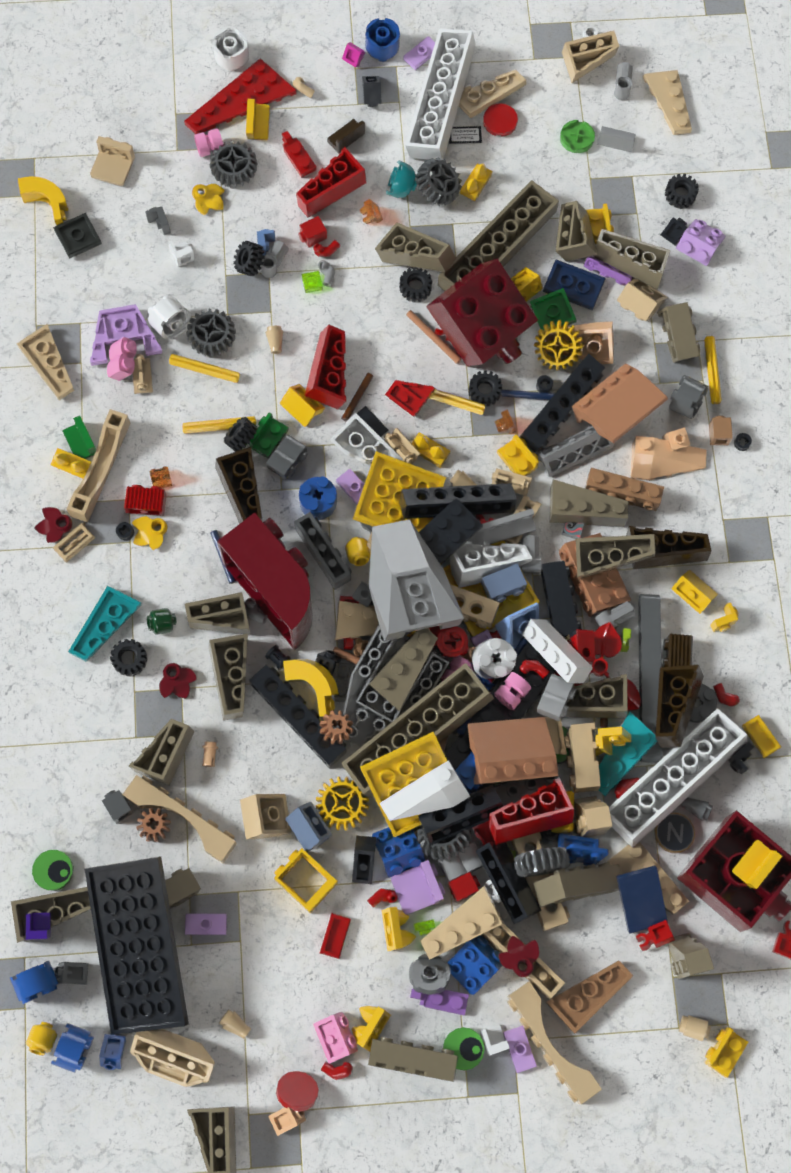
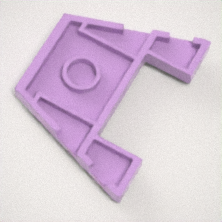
(121, 323)

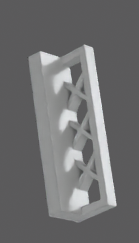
(570, 445)
(505, 528)

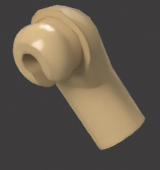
(299, 85)

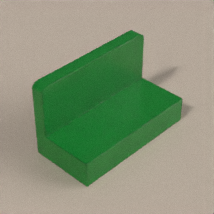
(79, 439)

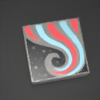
(572, 529)

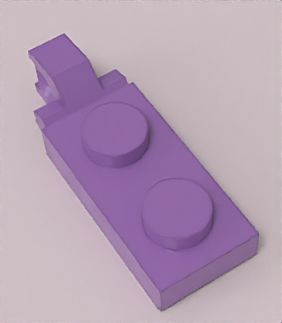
(607, 270)
(447, 1001)

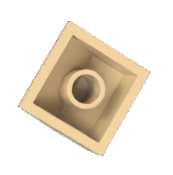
(641, 299)
(265, 816)

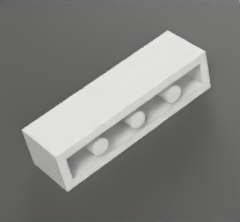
(557, 651)

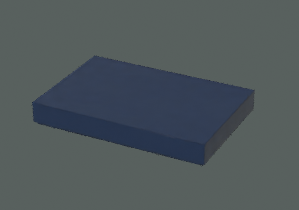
(579, 285)
(641, 898)

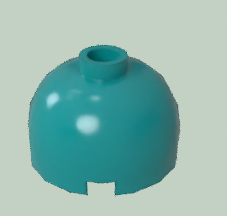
(402, 180)

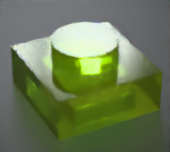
(312, 282)
(424, 927)

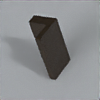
(347, 135)

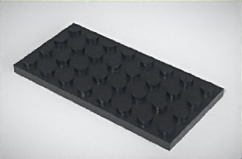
(136, 946)

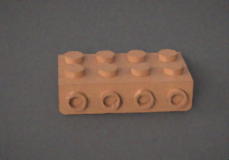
(596, 591)

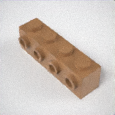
(634, 491)

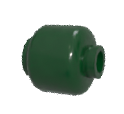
(161, 621)

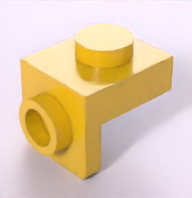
(725, 622)

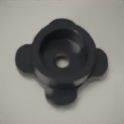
(546, 838)

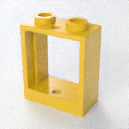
(283, 870)

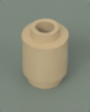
(694, 1027)

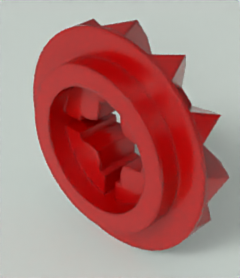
(460, 646)

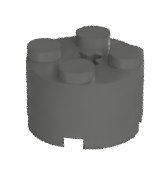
(688, 397)

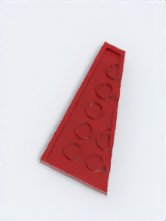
(256, 83)

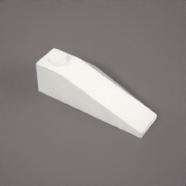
(361, 441)
(430, 793)

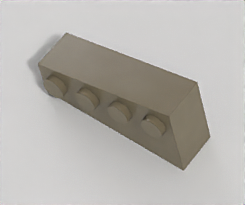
(414, 249)
(585, 506)
(607, 553)
(600, 699)
(577, 883)
(61, 905)

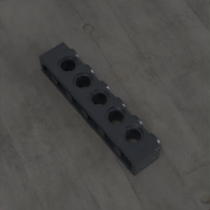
(593, 370)
(476, 498)
(270, 675)

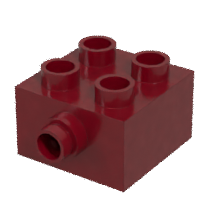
(483, 315)
(712, 878)

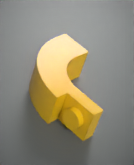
(43, 190)
(318, 677)

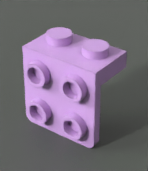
(700, 241)
(418, 888)

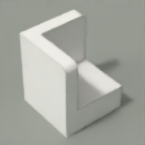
(182, 253)
(494, 1040)

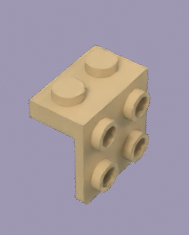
(112, 161)

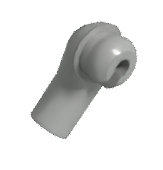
(328, 271)

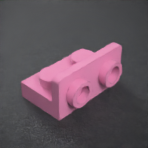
(336, 1037)

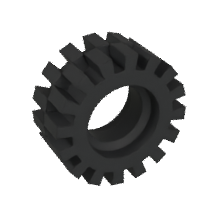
(684, 182)
(249, 258)
(415, 294)
(489, 379)
(240, 434)
(121, 648)

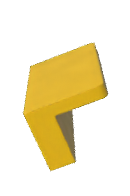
(257, 120)
(300, 406)
(694, 591)
(756, 864)

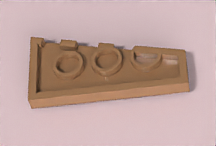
(587, 997)

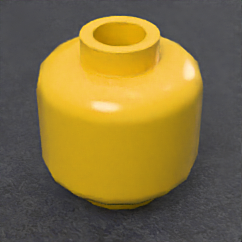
(358, 551)
(41, 1038)

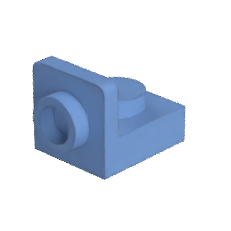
(264, 237)

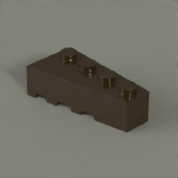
(239, 482)
(673, 547)
(676, 701)

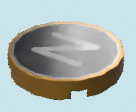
(675, 833)

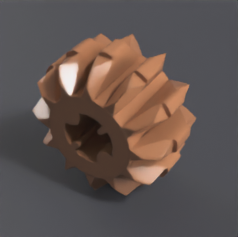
(338, 733)
(148, 831)

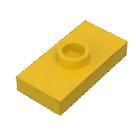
(761, 736)

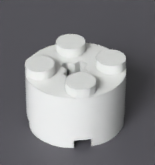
(230, 49)
(168, 317)
(504, 656)

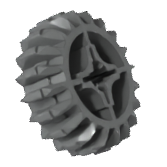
(222, 164)
(435, 185)
(204, 326)
(445, 848)
(541, 861)

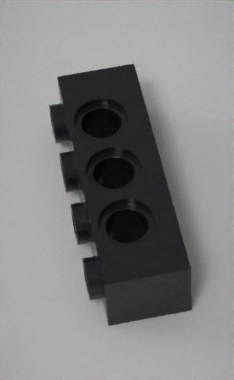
(464, 816)

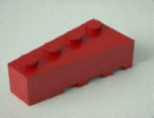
(331, 184)
(326, 376)
(532, 814)

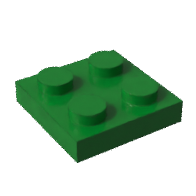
(553, 307)

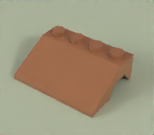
(619, 403)
(512, 750)

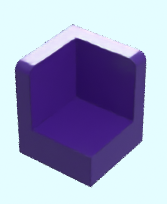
(38, 926)

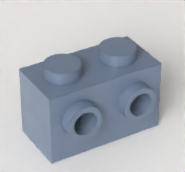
(504, 583)
(308, 826)

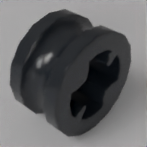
(544, 378)
(747, 439)
(128, 535)

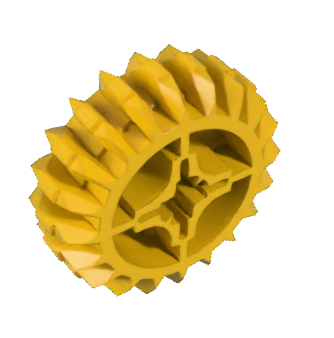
(566, 345)
(335, 809)

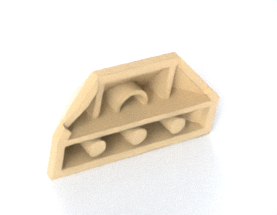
(172, 1057)

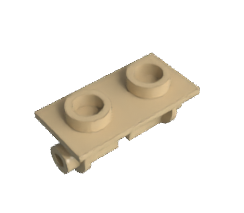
(142, 375)
(402, 446)
(519, 482)

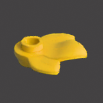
(210, 198)
(147, 532)

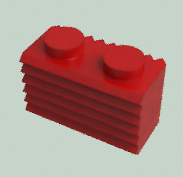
(145, 500)

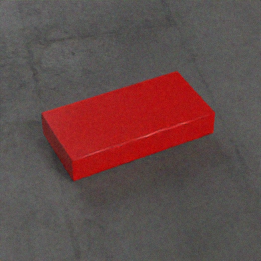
(335, 936)

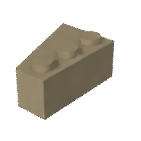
(219, 614)
(164, 753)

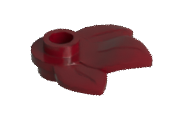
(51, 524)
(176, 684)
(518, 954)

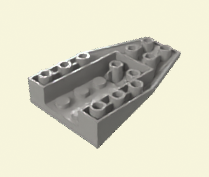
(408, 583)
(373, 711)

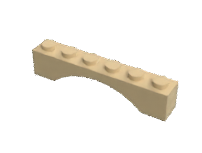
(89, 490)
(145, 795)
(579, 1081)

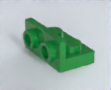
(268, 435)

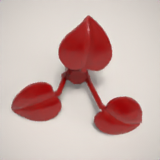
(609, 645)

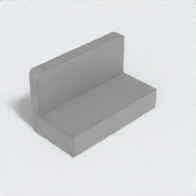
(616, 139)

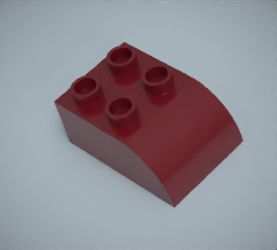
(270, 575)

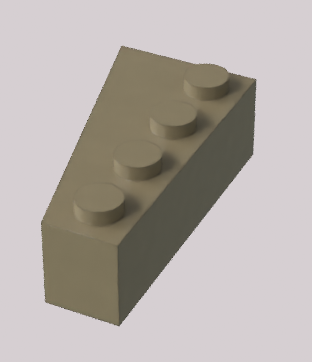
(632, 257)
(229, 669)
(402, 670)
(413, 1060)

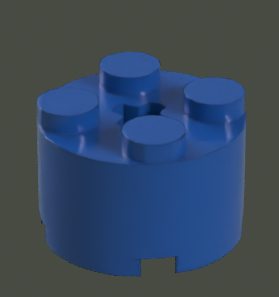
(382, 39)
(321, 488)
(33, 981)
(72, 1047)

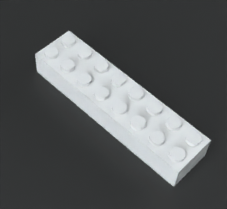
(440, 94)
(676, 777)

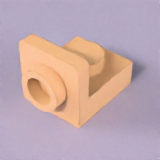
(678, 438)
(286, 1119)

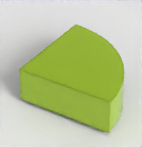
(625, 636)

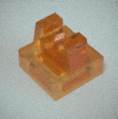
(372, 211)
(505, 423)
(161, 477)

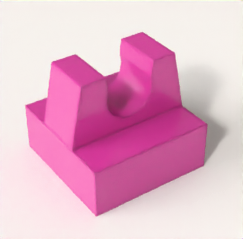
(353, 54)

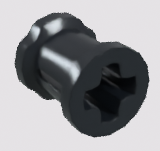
(276, 651)

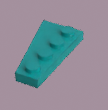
(105, 619)
(625, 757)

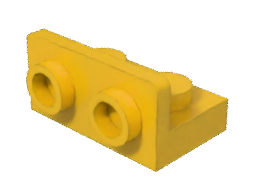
(599, 220)
(527, 283)
(518, 456)
(609, 736)
(725, 1052)

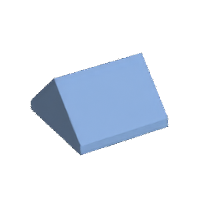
(513, 625)

